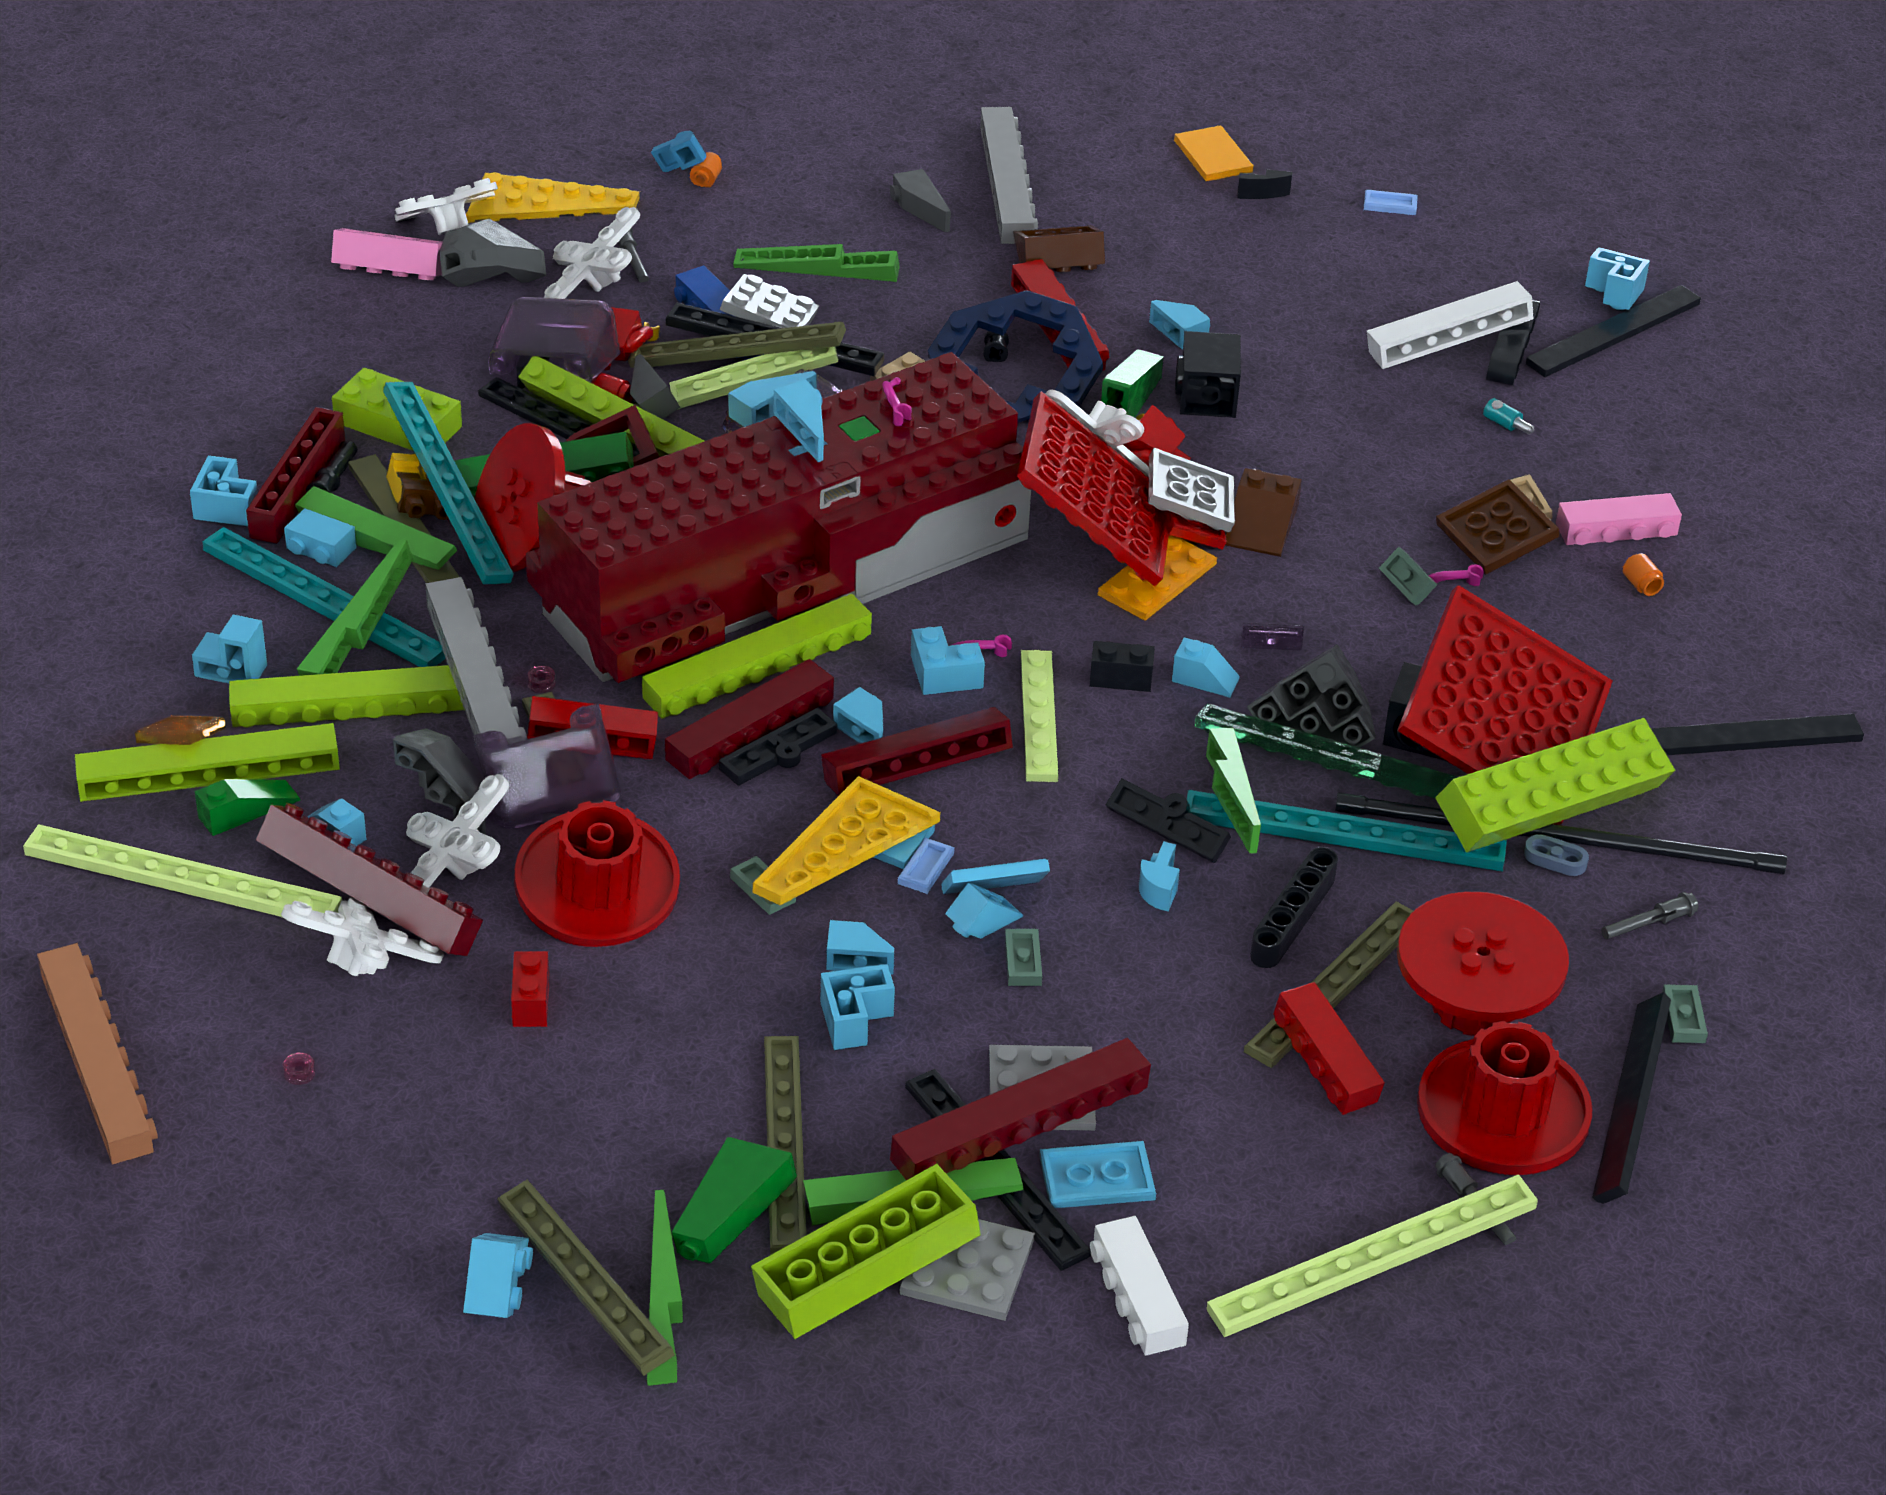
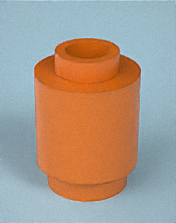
(706, 172)
(1643, 574)

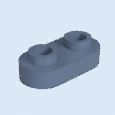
(1556, 855)

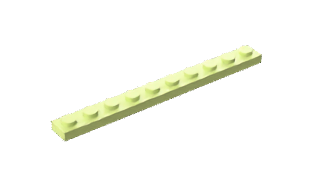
(172, 872)
(1371, 1255)

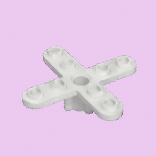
(446, 211)
(595, 262)
(1108, 424)
(458, 842)
(357, 940)

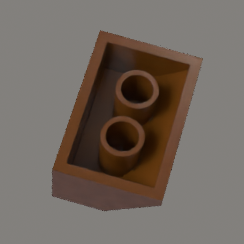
(1062, 247)

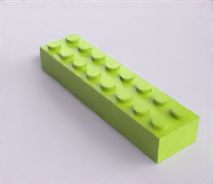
(1554, 784)

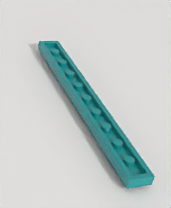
(448, 483)
(319, 595)
(1355, 832)

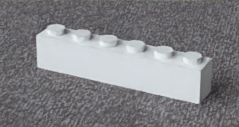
(1450, 324)

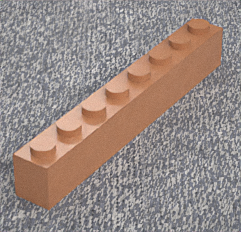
(96, 1054)

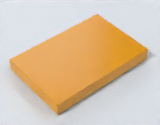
(1213, 153)

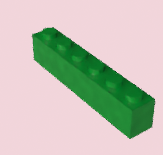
(588, 457)

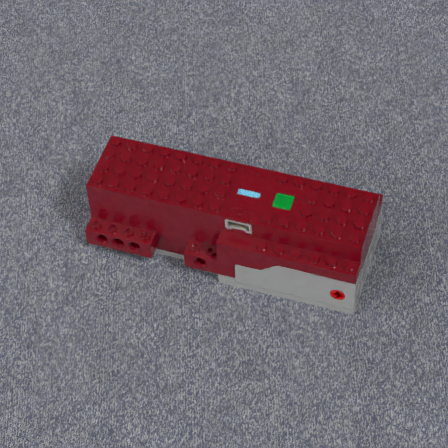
(763, 530)

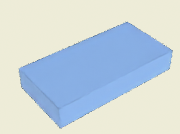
(1390, 202)
(926, 865)

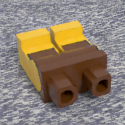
(412, 487)

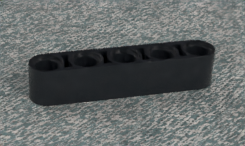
(1510, 350)
(1293, 907)

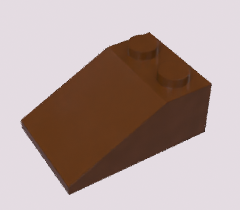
(1264, 511)

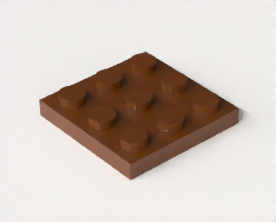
(1497, 526)

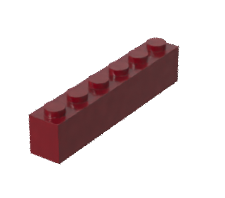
(287, 484)
(748, 718)
(919, 749)

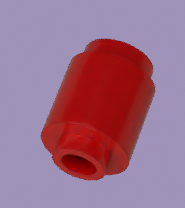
(614, 385)

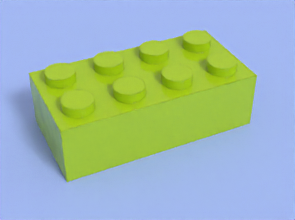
(369, 411)

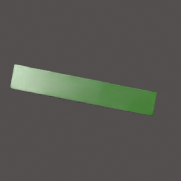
(821, 260)
(376, 530)
(360, 615)
(1232, 785)
(838, 1195)
(664, 1290)

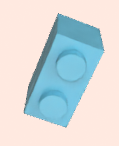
(320, 537)

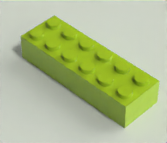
(866, 1250)

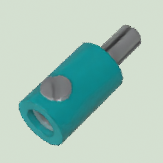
(1506, 416)

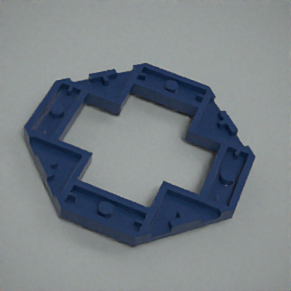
(997, 316)

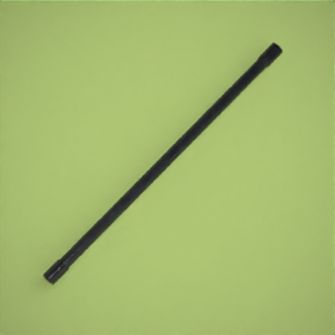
(1756, 860)

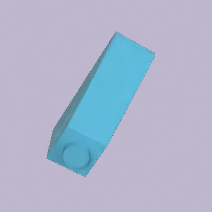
(755, 399)
(801, 413)

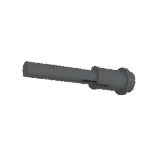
(628, 242)
(1682, 905)
(1452, 1170)

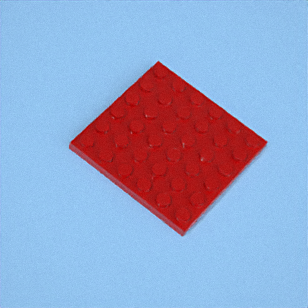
(1093, 488)
(1498, 690)

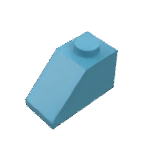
(1176, 318)
(1203, 668)
(859, 716)
(343, 818)
(980, 912)
(856, 946)

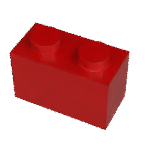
(530, 989)

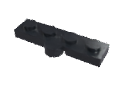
(778, 747)
(1169, 819)

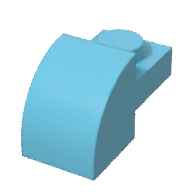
(1159, 878)

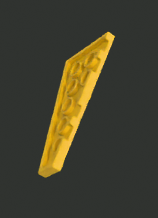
(544, 198)
(848, 832)

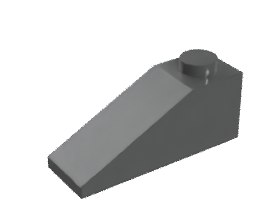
(920, 197)
(651, 391)

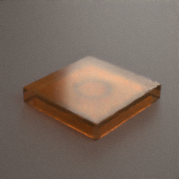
(180, 729)

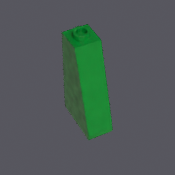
(1132, 381)
(731, 1196)

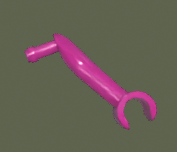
(900, 410)
(1472, 575)
(999, 645)

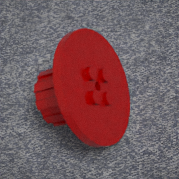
(518, 474)
(596, 876)
(1482, 959)
(1505, 1101)

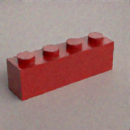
(628, 729)
(1328, 1048)

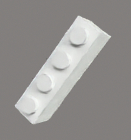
(1139, 1286)

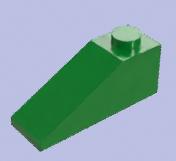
(240, 801)

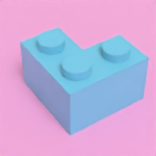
(1618, 276)
(220, 494)
(234, 653)
(945, 667)
(852, 999)
(494, 1274)

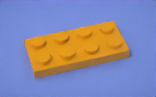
(1182, 567)

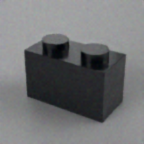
(1122, 666)

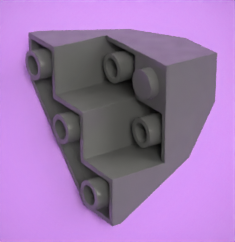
(487, 251)
(1320, 700)
(441, 767)

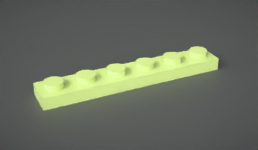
(730, 377)
(1039, 716)

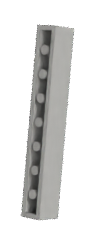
(1007, 172)
(472, 660)

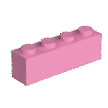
(386, 252)
(1618, 519)

